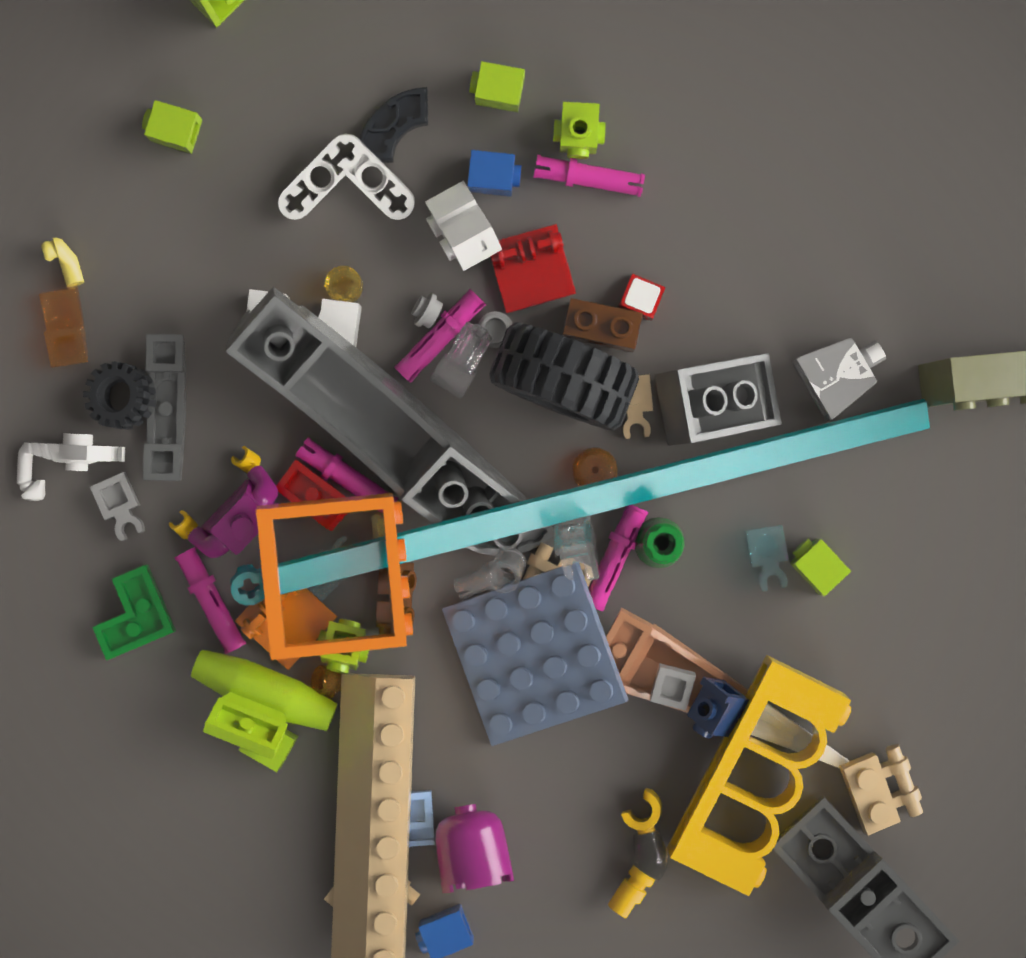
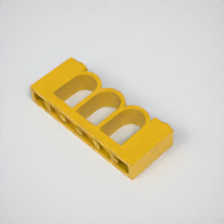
(742, 863)

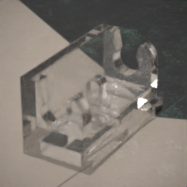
(577, 543)

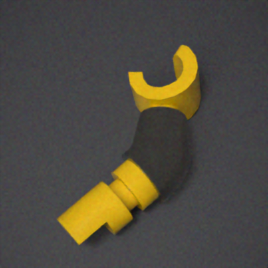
(649, 857)

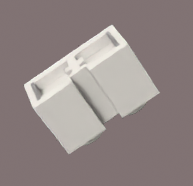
(463, 226)

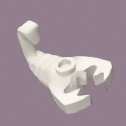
(75, 451)

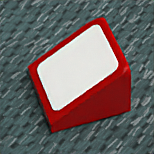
(642, 296)

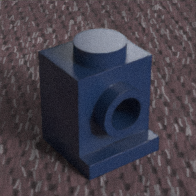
(716, 708)

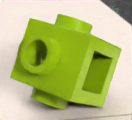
(583, 117)
(339, 662)

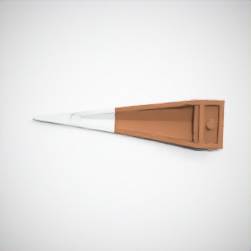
(642, 646)

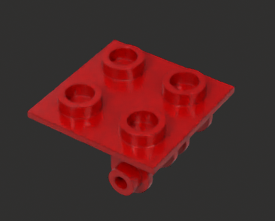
(532, 269)

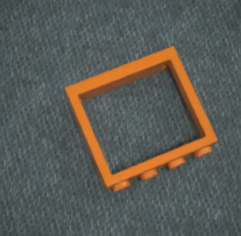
(398, 584)

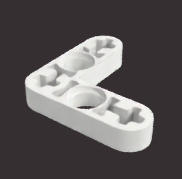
(353, 170)

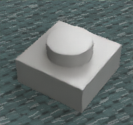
(672, 686)

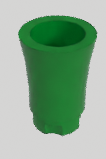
(649, 552)

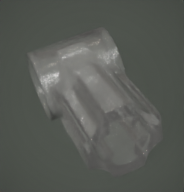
(459, 366)

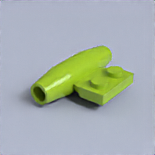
(257, 702)

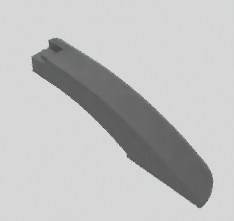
(373, 417)

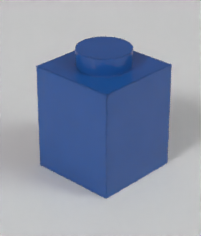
(493, 173)
(444, 933)

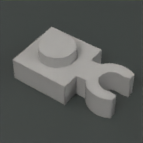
(116, 499)

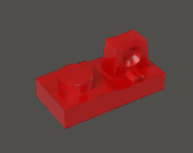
(305, 485)

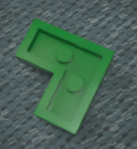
(144, 618)

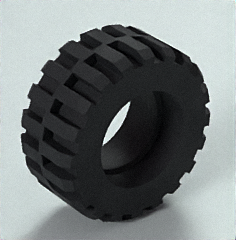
(564, 376)

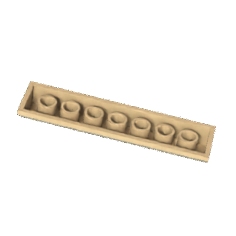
(373, 816)

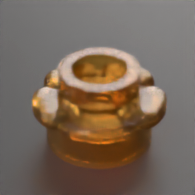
(326, 681)

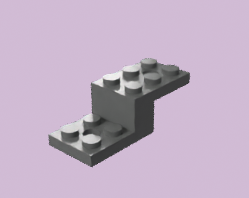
(861, 887)

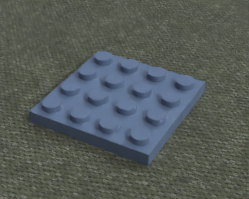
(535, 655)

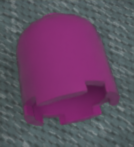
(472, 850)

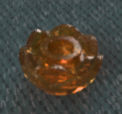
(592, 458)

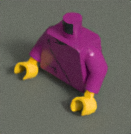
(236, 519)

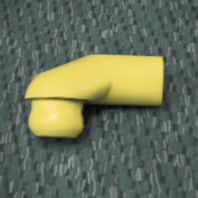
(68, 260)

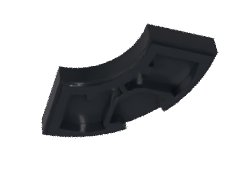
(394, 121)

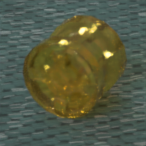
(344, 289)

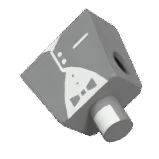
(839, 374)

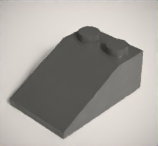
(718, 399)

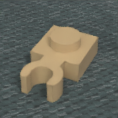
(640, 403)

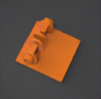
(302, 617)

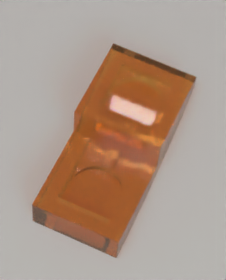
(64, 327)

